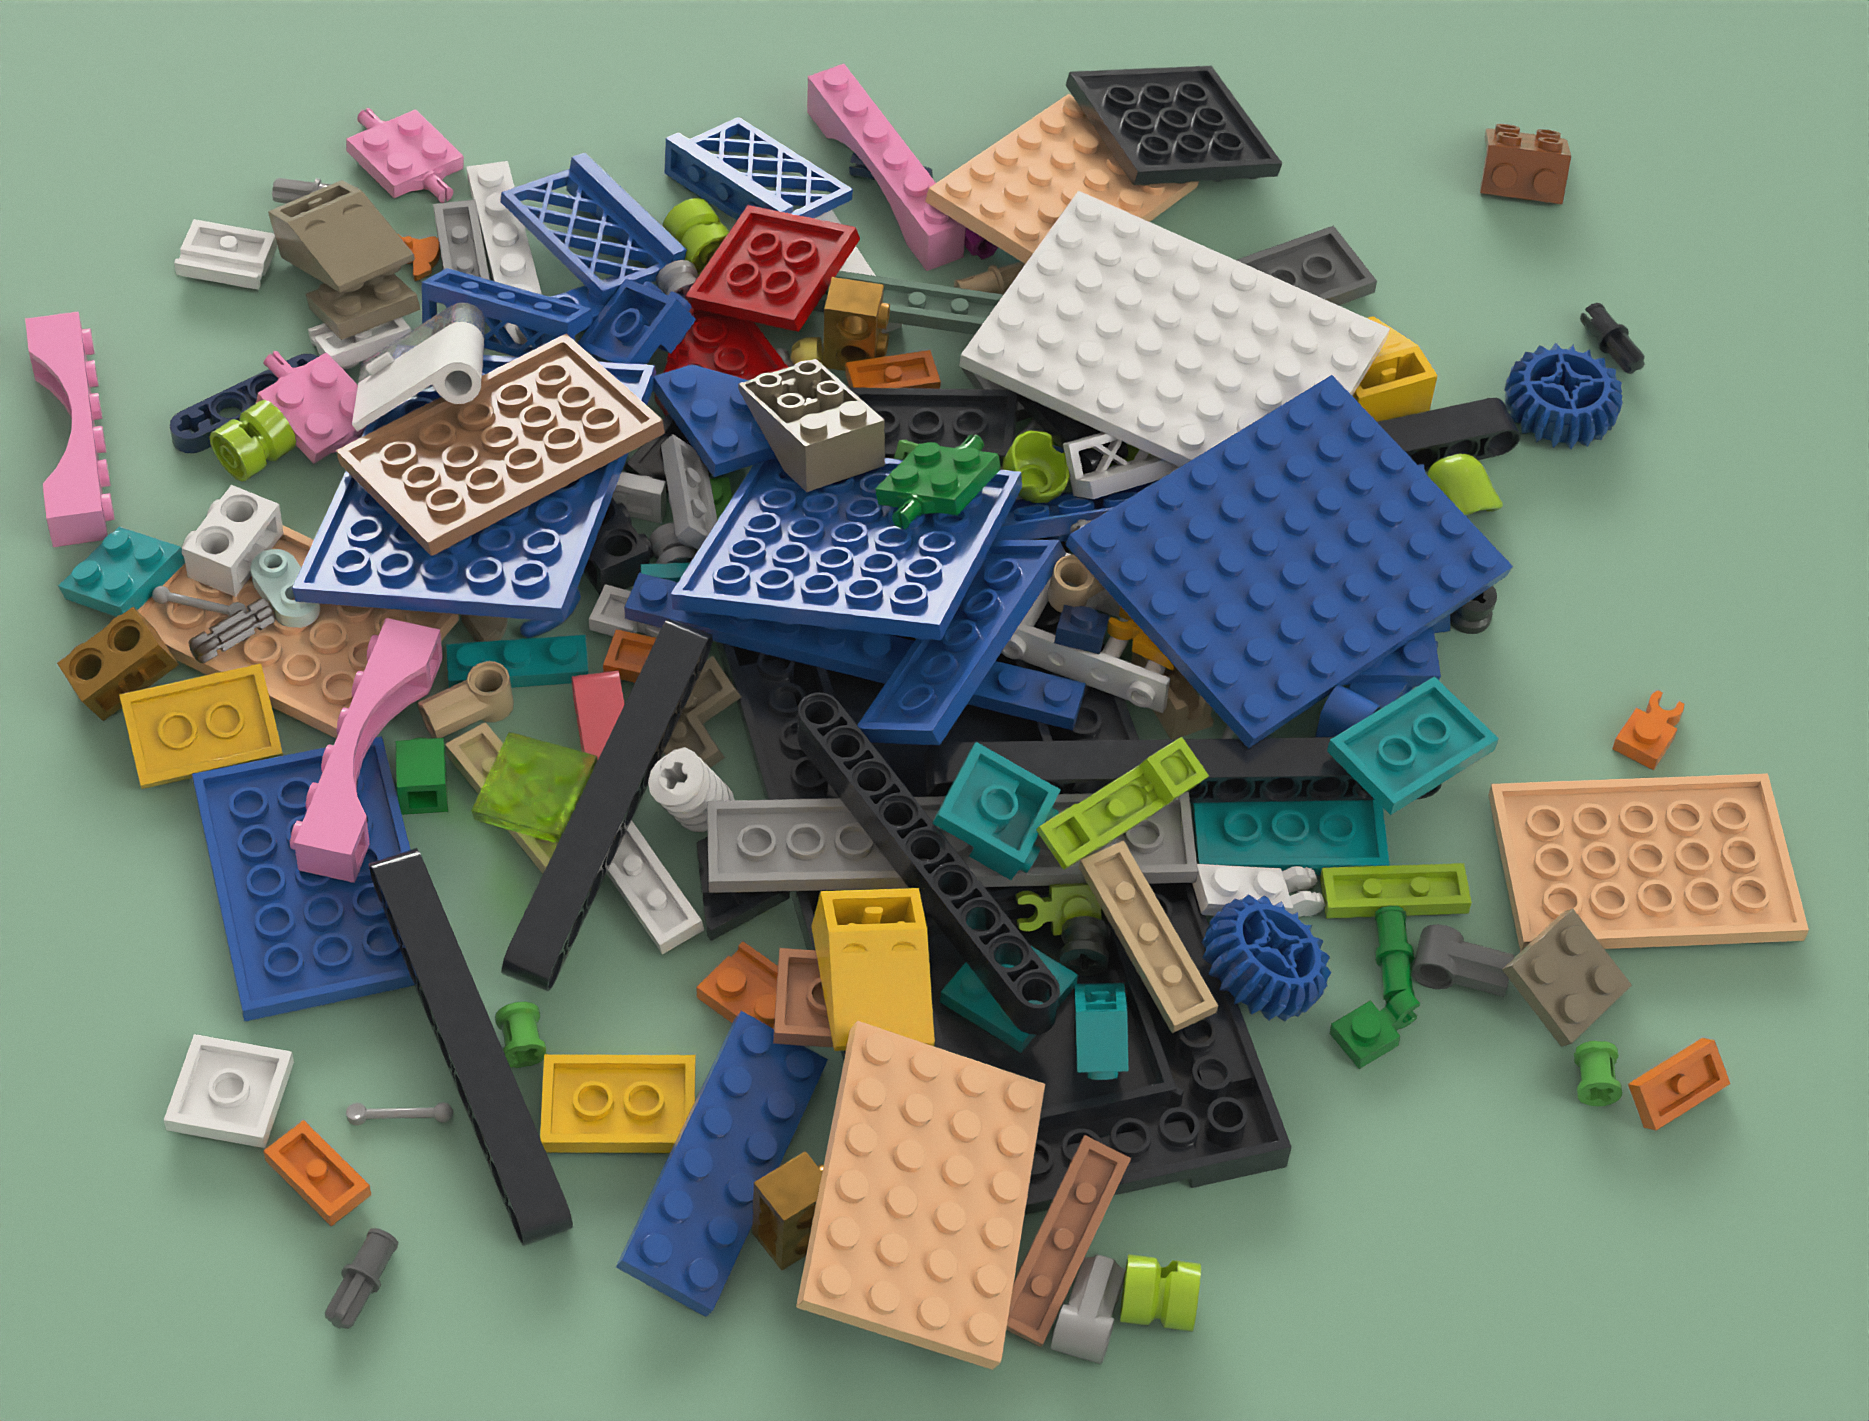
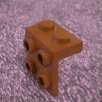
(1525, 164)

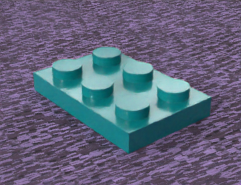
(1412, 745)

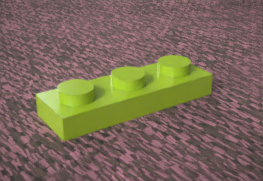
(1415, 888)

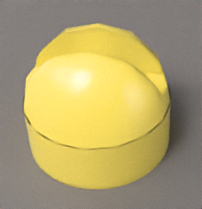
(807, 349)

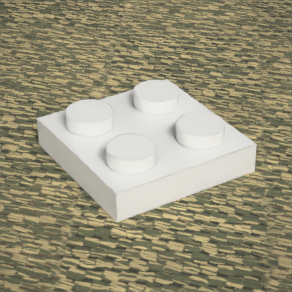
(229, 1091)

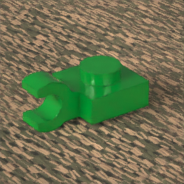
(1372, 1033)

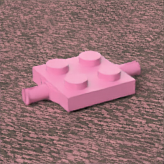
(405, 154)
(316, 403)

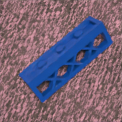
(508, 304)

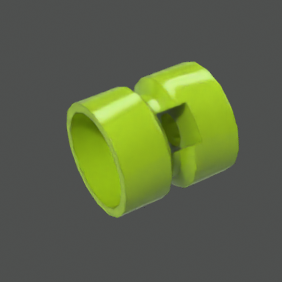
(697, 229)
(248, 443)
(1160, 1293)

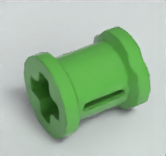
(521, 1034)
(1597, 1073)

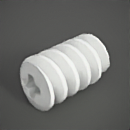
(684, 786)

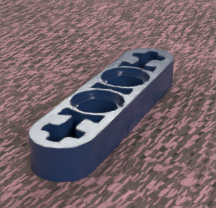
(240, 396)

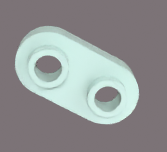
(276, 587)

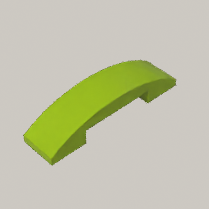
(1122, 804)

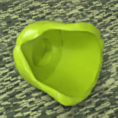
(1465, 483)

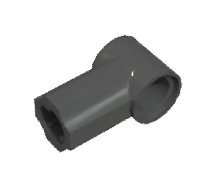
(1448, 960)

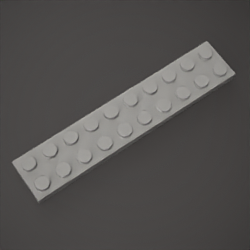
(825, 848)

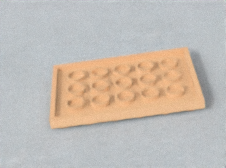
(1033, 173)
(304, 668)
(1649, 860)
(922, 1196)

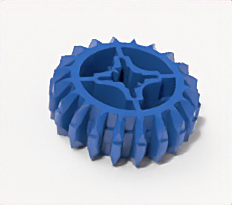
(1563, 395)
(1266, 957)

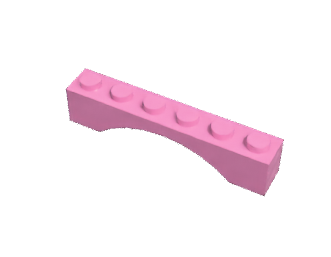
(851, 117)
(74, 490)
(398, 673)

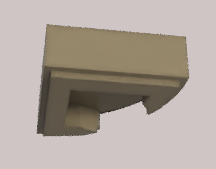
(485, 627)

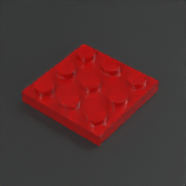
(773, 268)

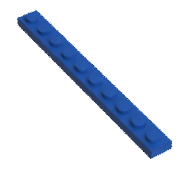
(860, 654)

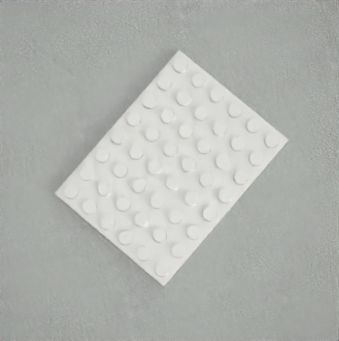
(1160, 335)

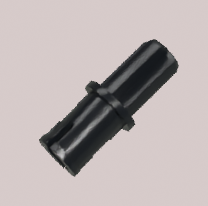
(1613, 338)

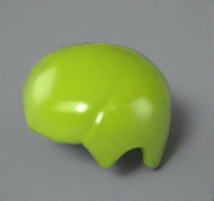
(1041, 466)

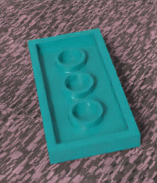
(1291, 834)

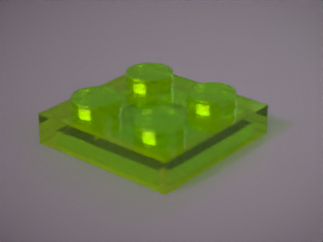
(533, 787)

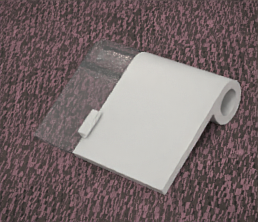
(437, 353)

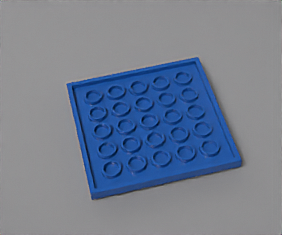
(839, 556)

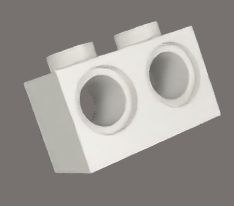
(230, 539)

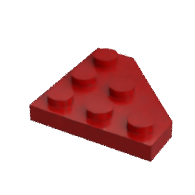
(724, 346)

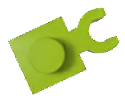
(1063, 903)

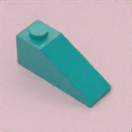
(1101, 1029)

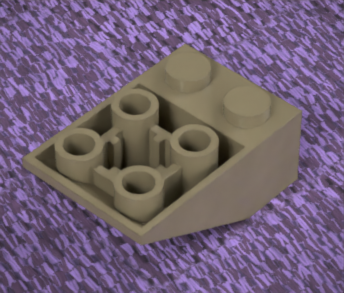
(338, 237)
(815, 424)

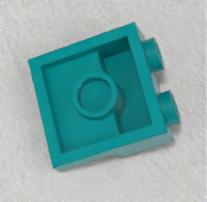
(997, 811)

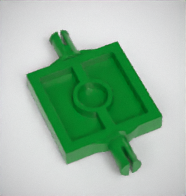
(937, 480)

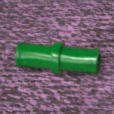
(1394, 951)

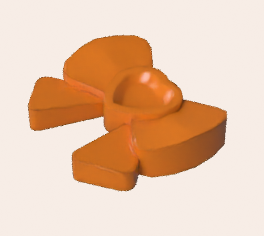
(426, 255)

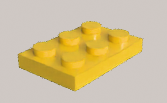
(200, 725)
(615, 1102)

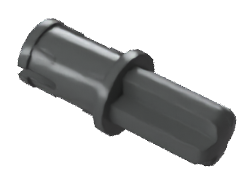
(361, 1278)

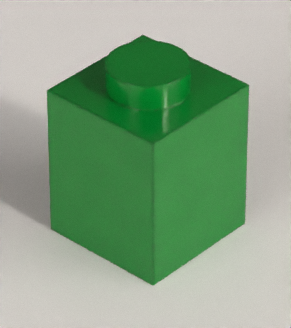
(421, 775)

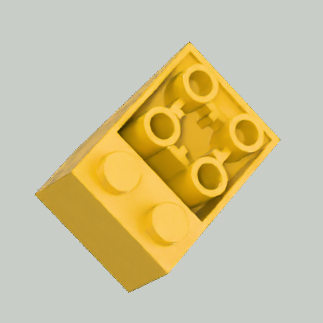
(1398, 380)
(874, 962)

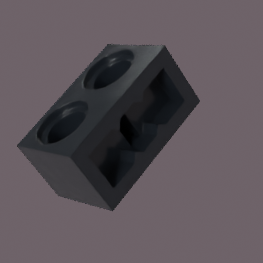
(617, 551)

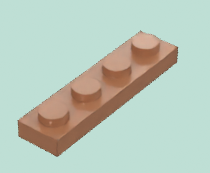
(1064, 1239)

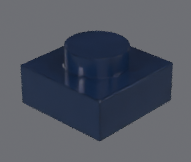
(1081, 628)

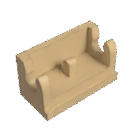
(1184, 708)

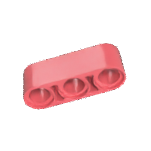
(597, 708)

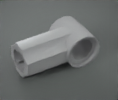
(1087, 1320)

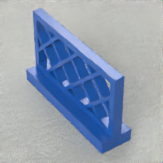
(719, 182)
(616, 216)

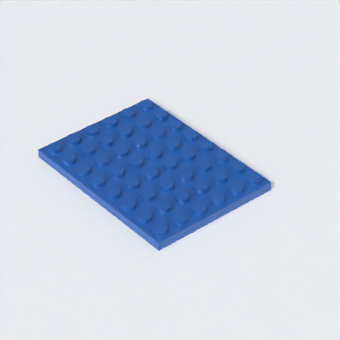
(1288, 559)
(509, 570)

